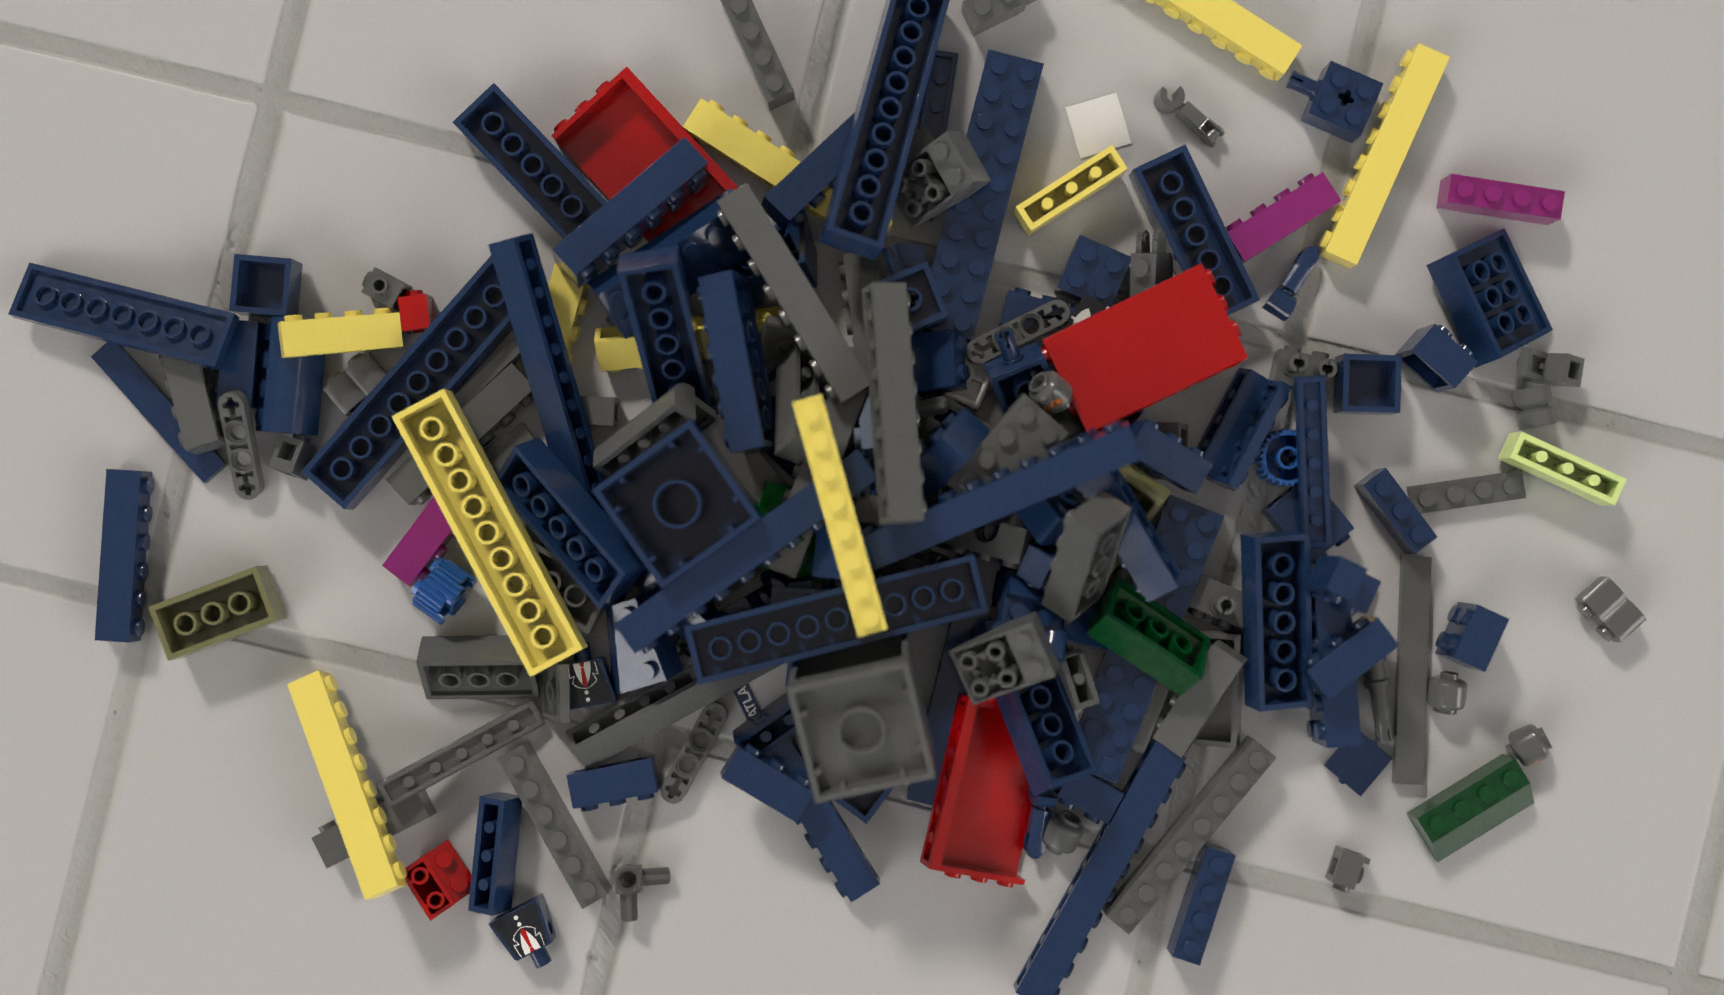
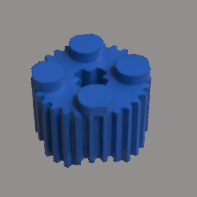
(1268, 463)
(442, 590)

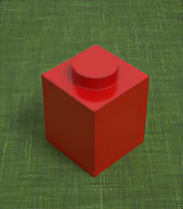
(416, 311)

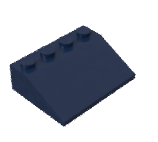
(1490, 297)

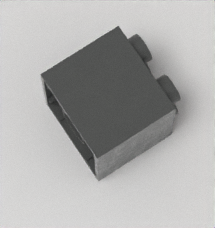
(861, 719)

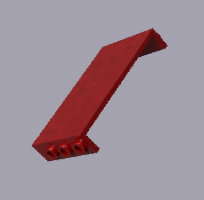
(623, 135)
(1146, 348)
(979, 800)

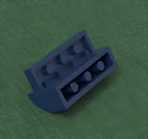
(288, 387)
(1241, 426)
(1020, 599)

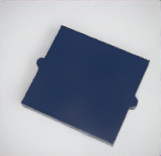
(1358, 764)

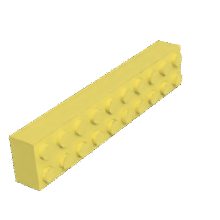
(489, 531)

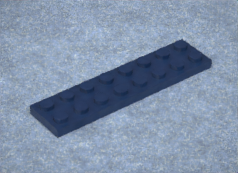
(124, 316)

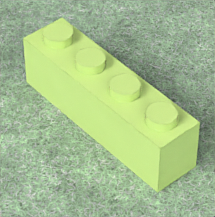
(1562, 469)

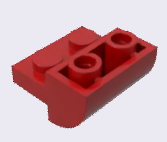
(438, 879)

